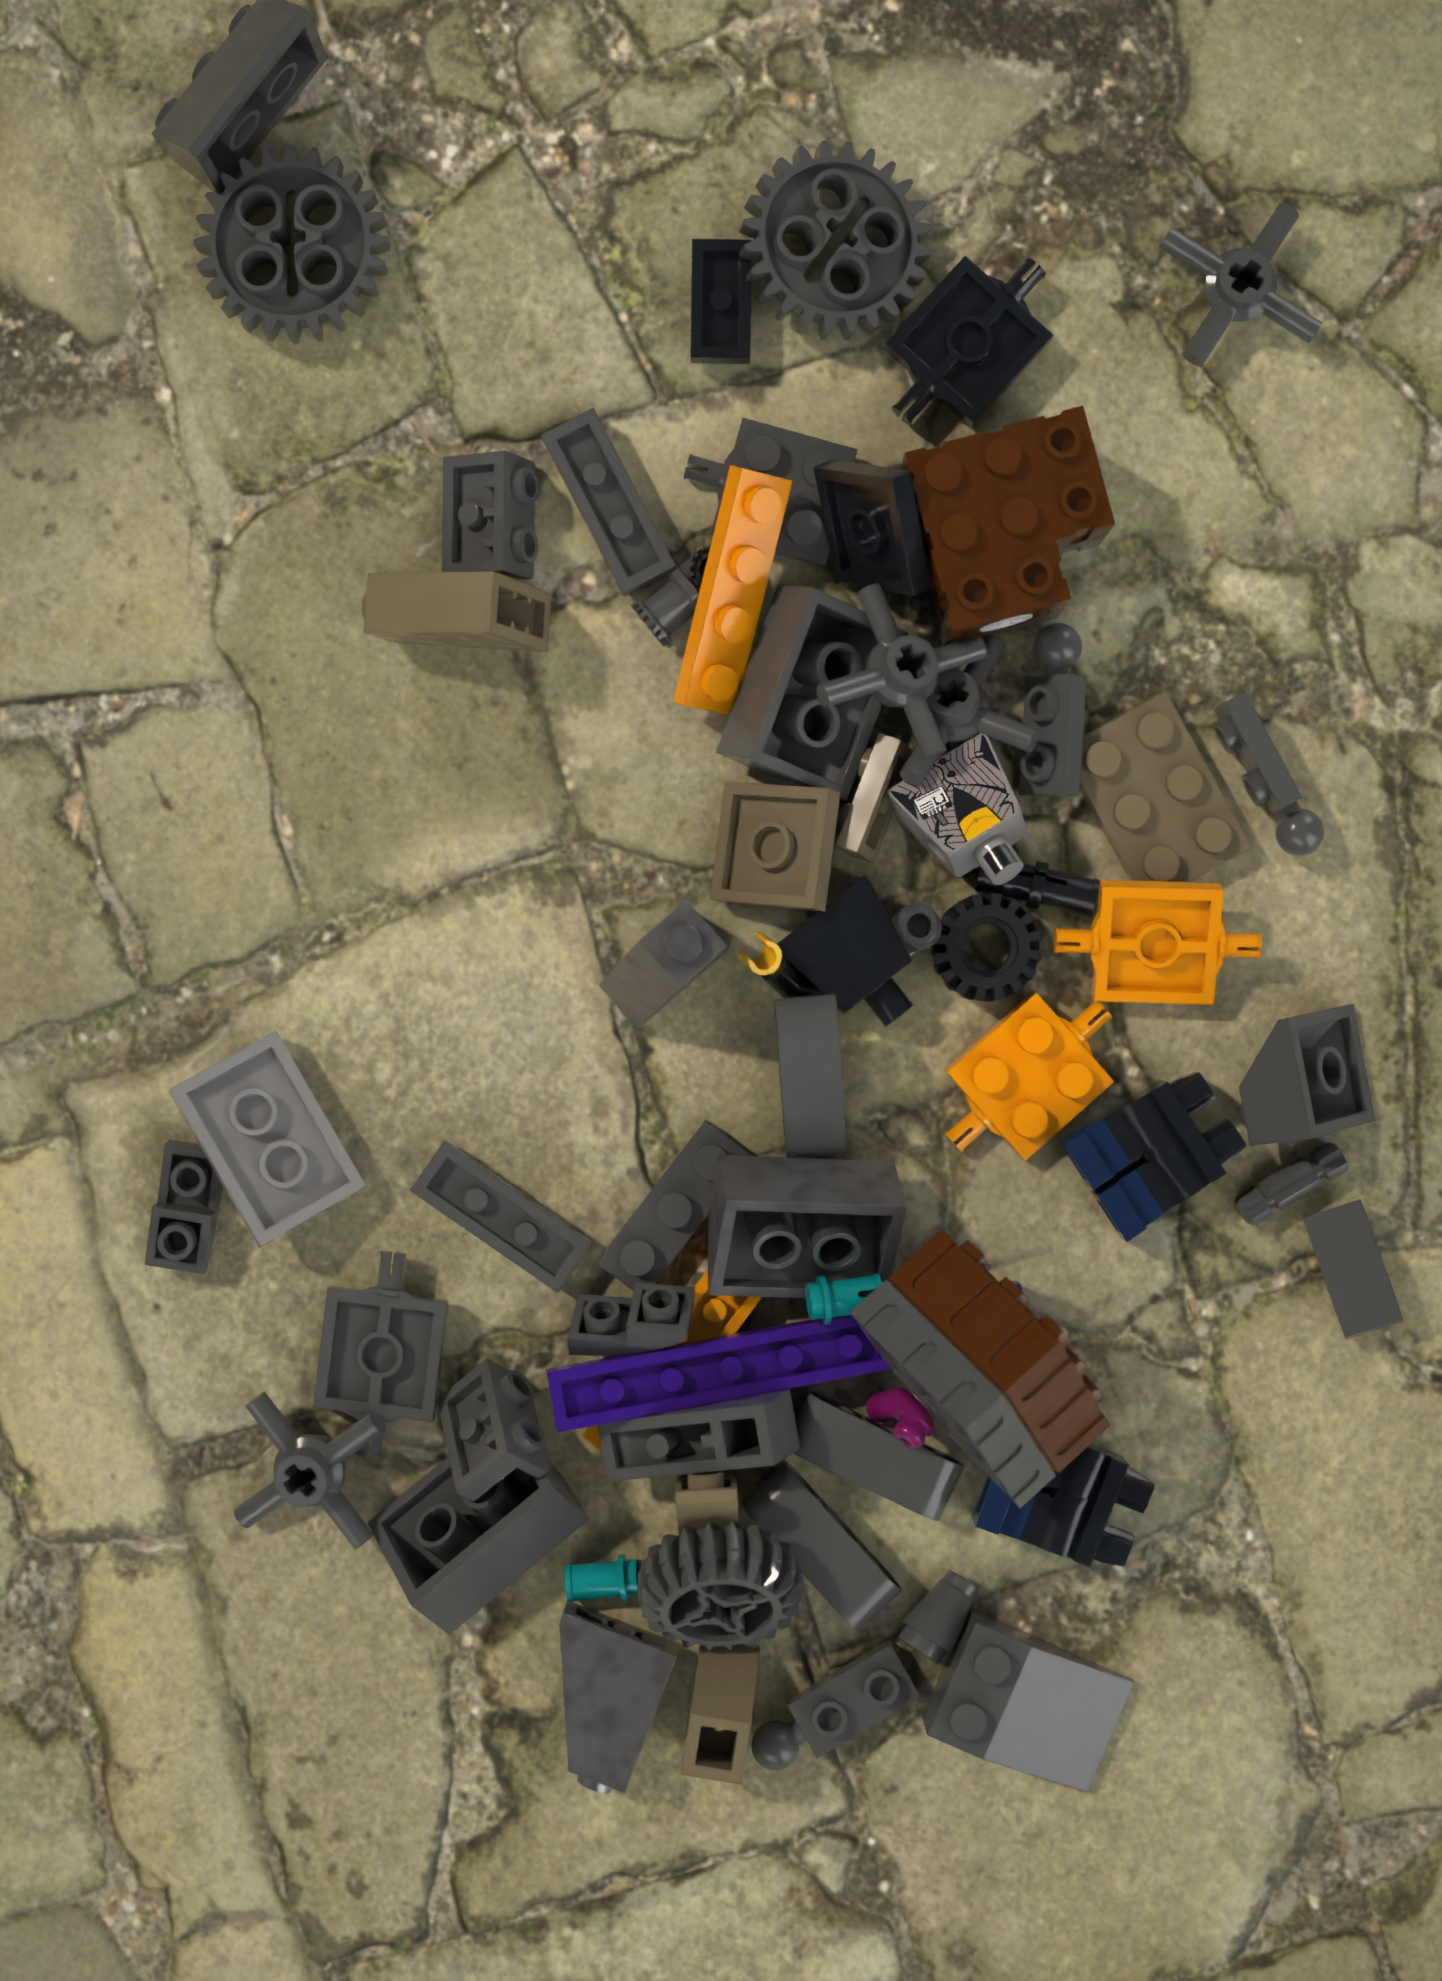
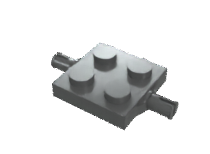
(786, 456)
(381, 1351)

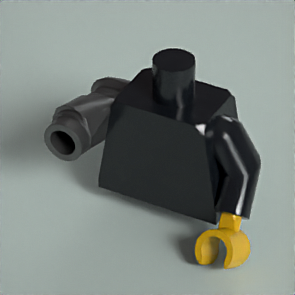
(849, 952)

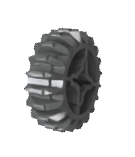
(719, 1586)

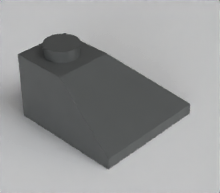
(1307, 1079)

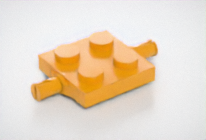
(1157, 942)
(1029, 1076)

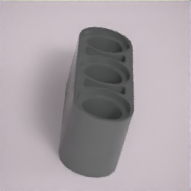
(810, 1076)
(873, 1458)
(824, 1546)

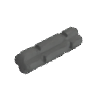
(1291, 1183)

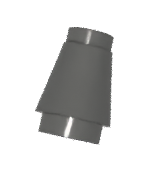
(939, 1617)

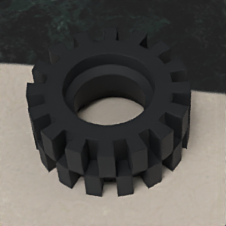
(1022, 940)

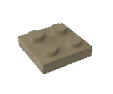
(775, 846)

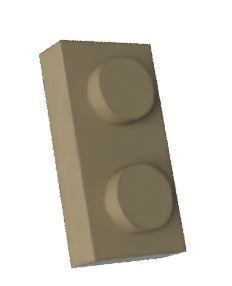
(867, 818)

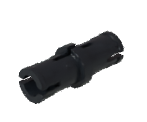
(1046, 887)

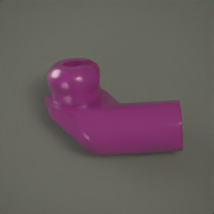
(899, 1404)

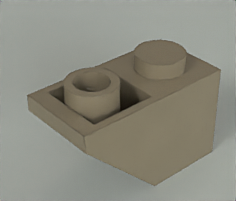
(706, 1499)
(720, 1713)

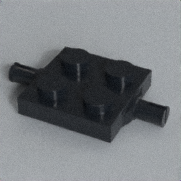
(968, 341)

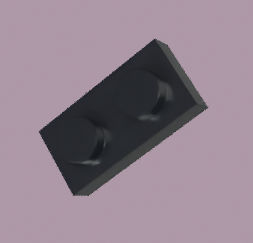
(720, 302)

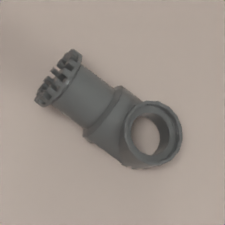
(675, 600)

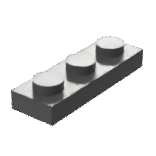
(608, 502)
(669, 1211)
(501, 1216)

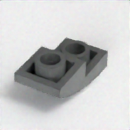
(185, 1211)
(1353, 1269)
(621, 1325)

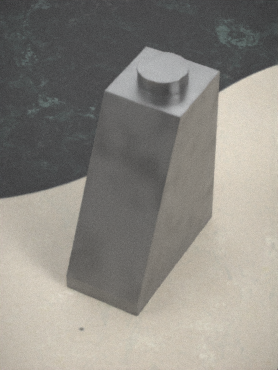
(663, 964)
(610, 1693)

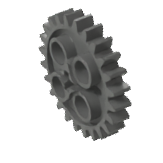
(793, 207)
(241, 247)

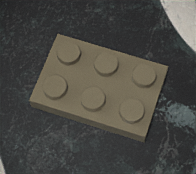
(1157, 796)

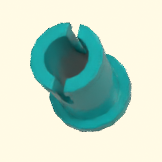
(837, 1297)
(602, 1580)

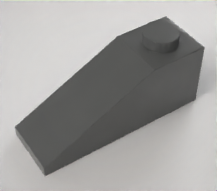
(702, 1438)

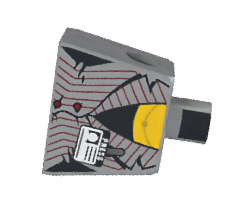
(965, 812)

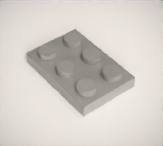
(267, 1138)

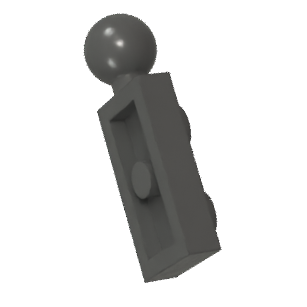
(1055, 708)
(1267, 778)
(837, 1708)

